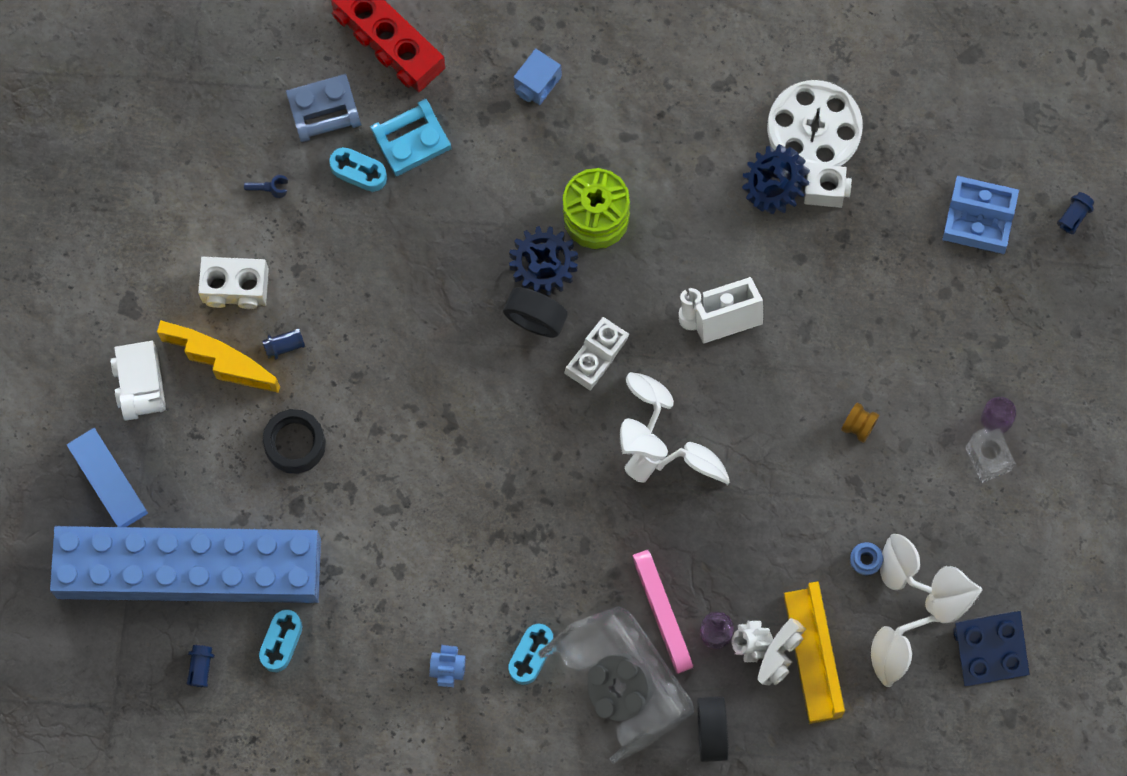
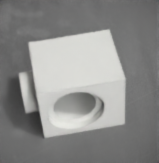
(817, 195)

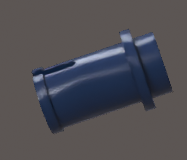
(1076, 212)
(283, 343)
(199, 665)

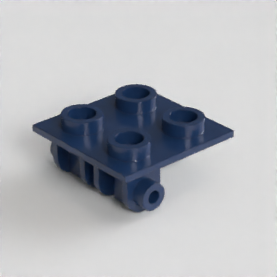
(992, 648)

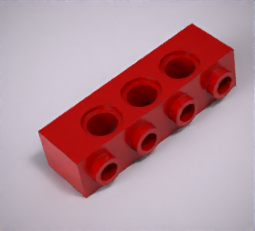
(414, 72)

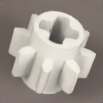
(751, 641)

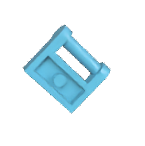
(414, 146)

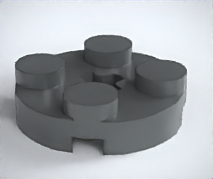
(603, 694)

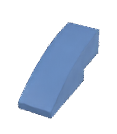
(107, 478)

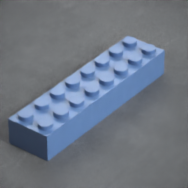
(186, 564)

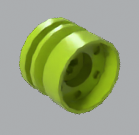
(597, 225)

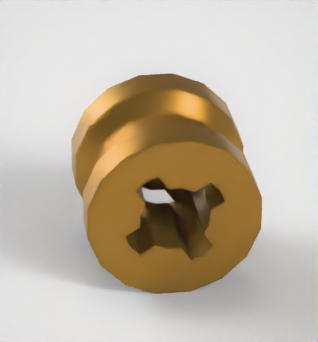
(860, 422)

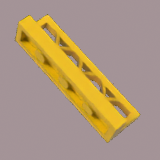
(815, 655)

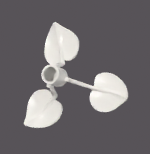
(648, 450)
(948, 600)

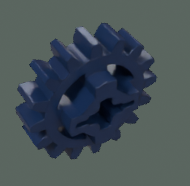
(769, 193)
(549, 249)

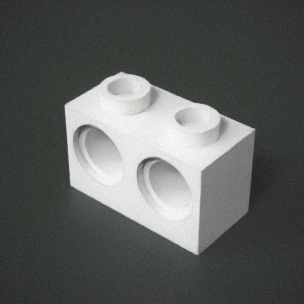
(234, 272)

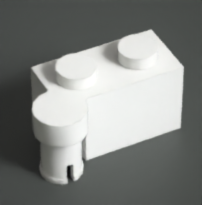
(724, 310)
(139, 379)

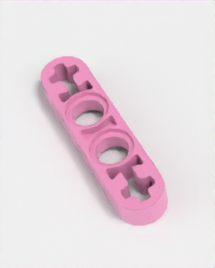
(662, 611)

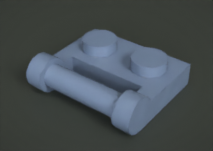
(322, 99)

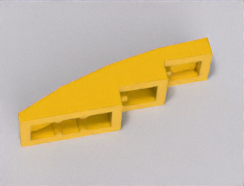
(226, 361)

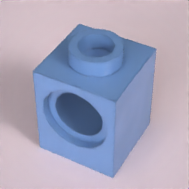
(537, 77)

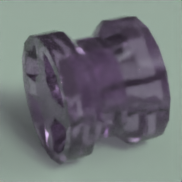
(1001, 409)
(713, 635)

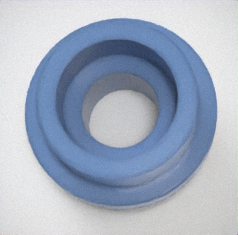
(868, 549)

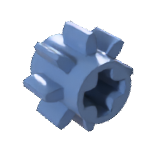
(447, 666)

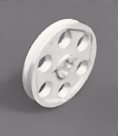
(829, 120)

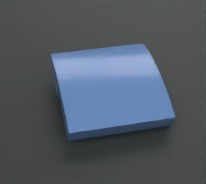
(980, 214)

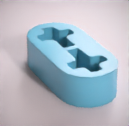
(361, 163)
(288, 644)
(524, 650)

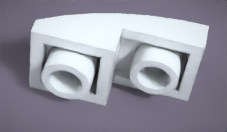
(596, 353)
(775, 661)

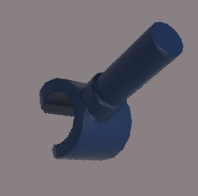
(269, 186)

